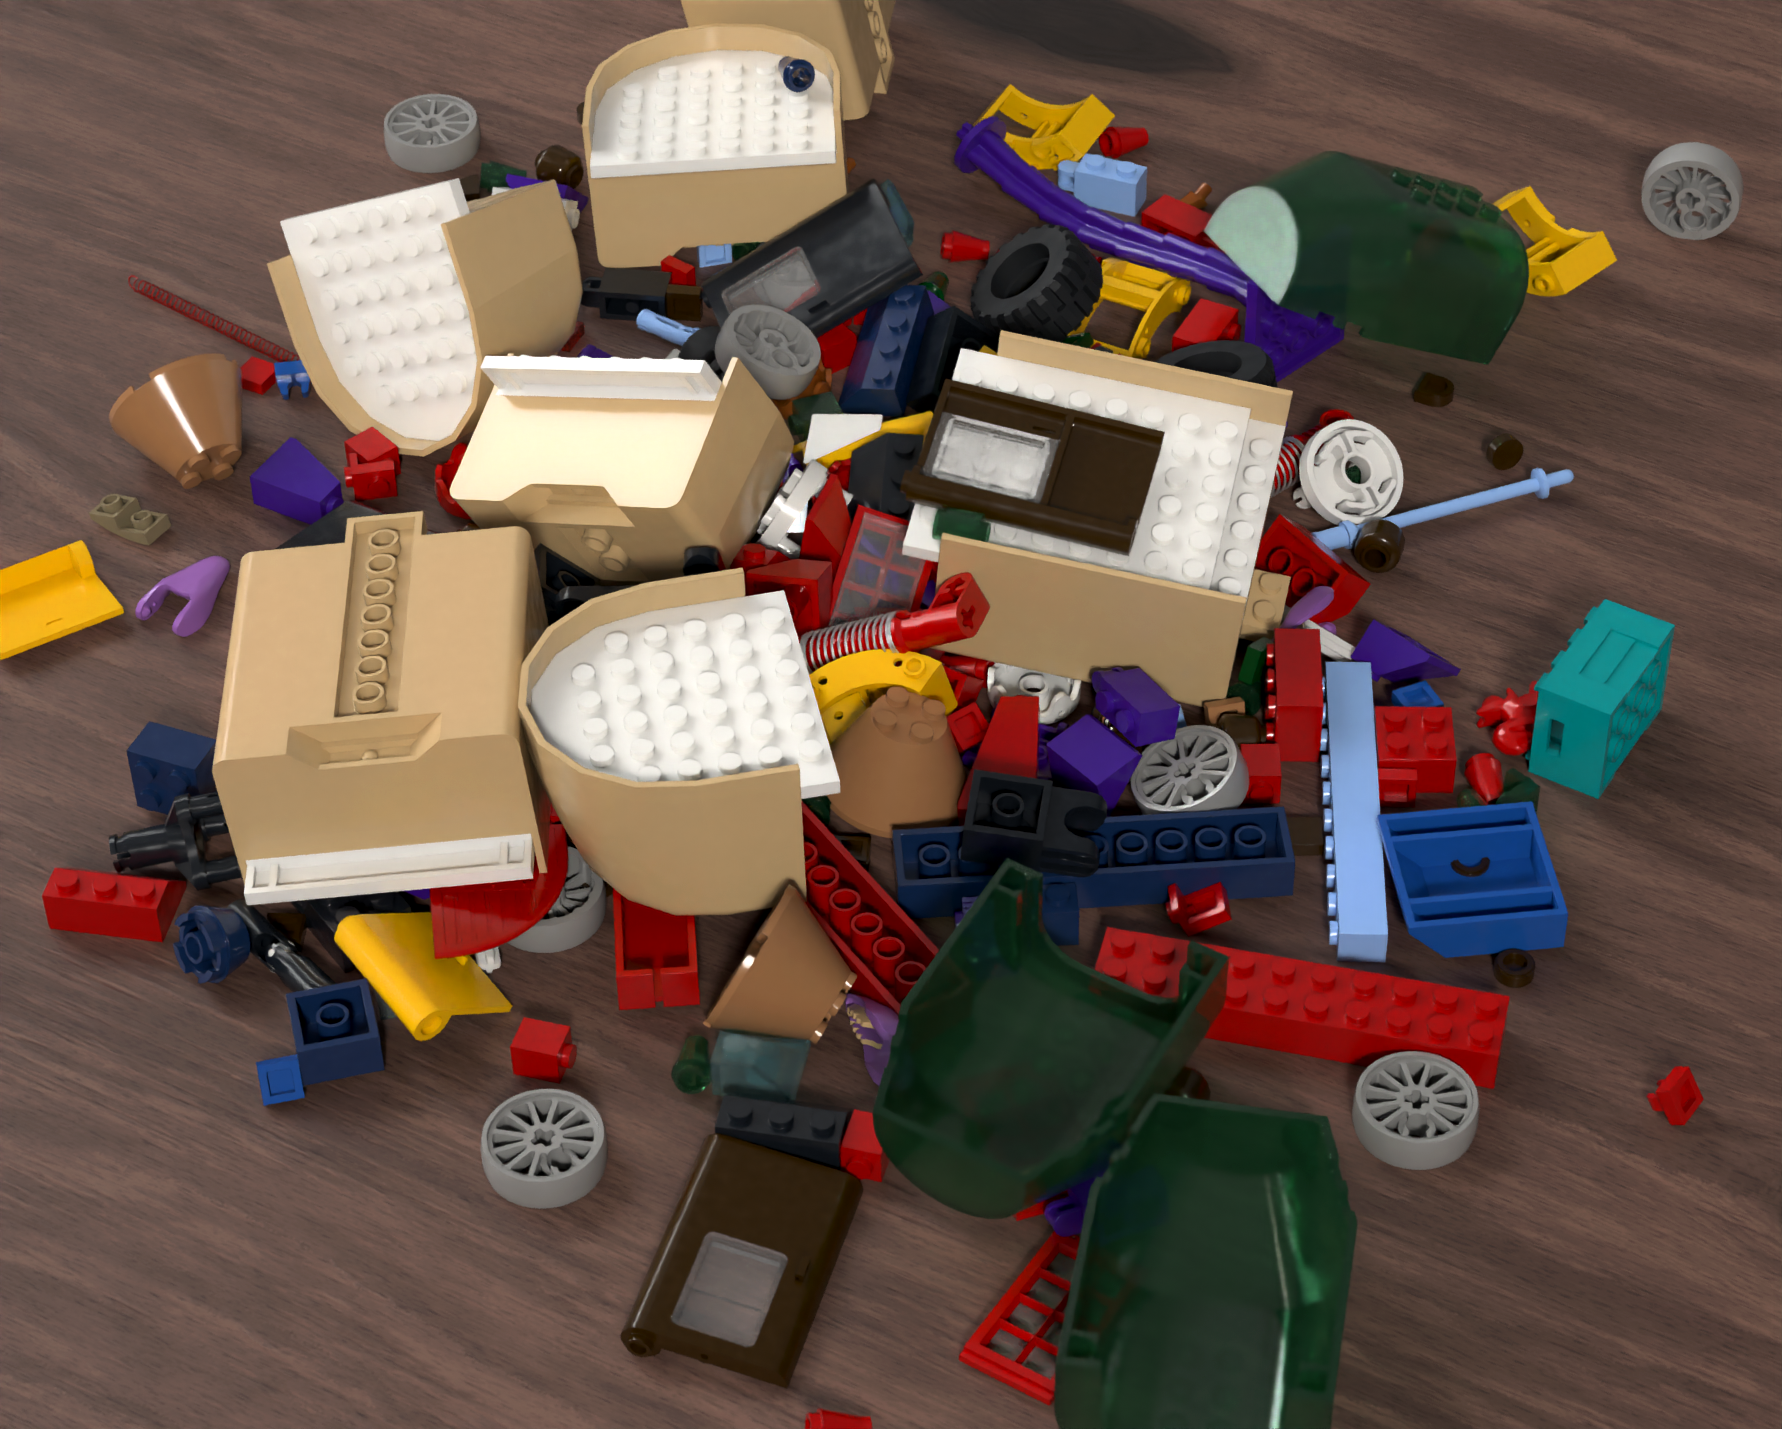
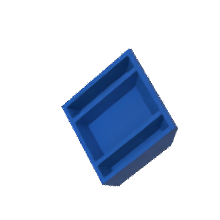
(1459, 915)

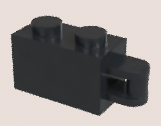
(626, 293)

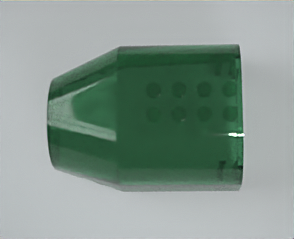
(1380, 249)
(1025, 1064)
(1210, 1275)

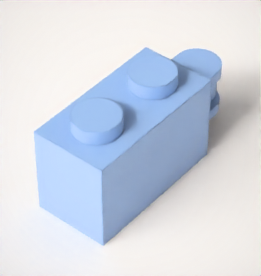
(1105, 183)

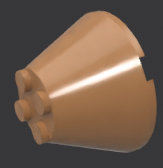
(186, 418)
(898, 766)
(786, 979)

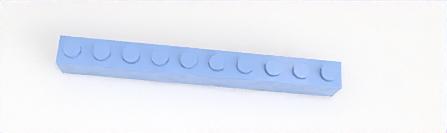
(1353, 803)

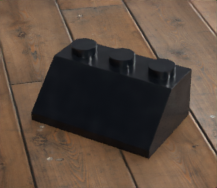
(939, 354)
(878, 474)
(786, 1126)

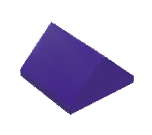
(1092, 760)

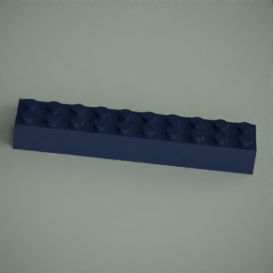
(1138, 861)

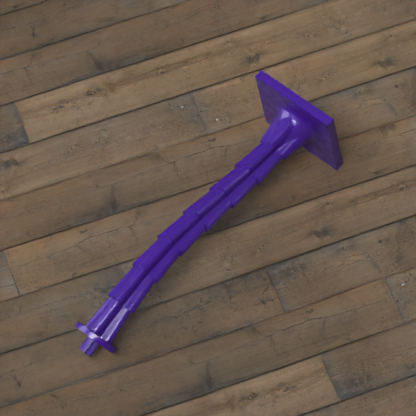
(1280, 332)

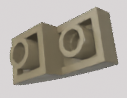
(126, 519)

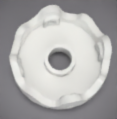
(1056, 700)

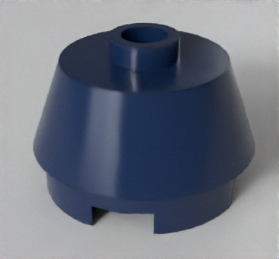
(211, 942)

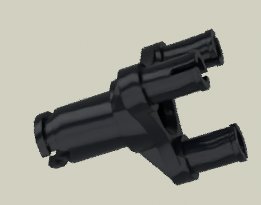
(180, 841)

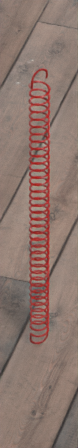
(249, 345)

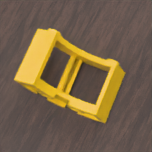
(1060, 128)
(1576, 252)
(1142, 290)
(871, 675)

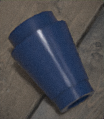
(796, 73)

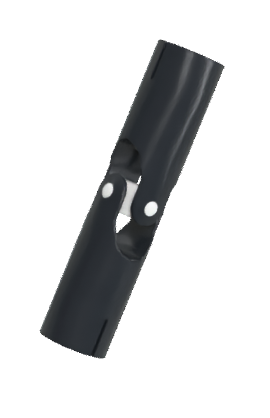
(280, 958)

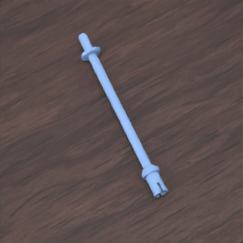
(1347, 533)

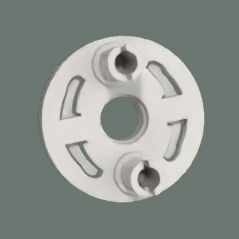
(1328, 483)
(788, 505)

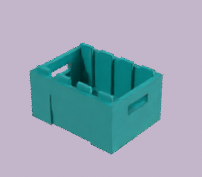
(1600, 697)

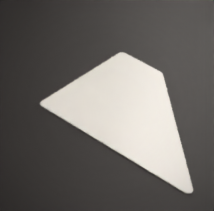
(835, 431)

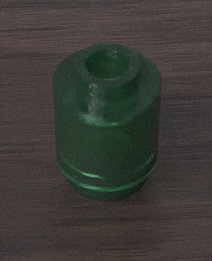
(962, 524)

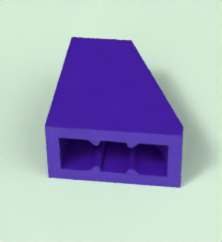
(295, 484)

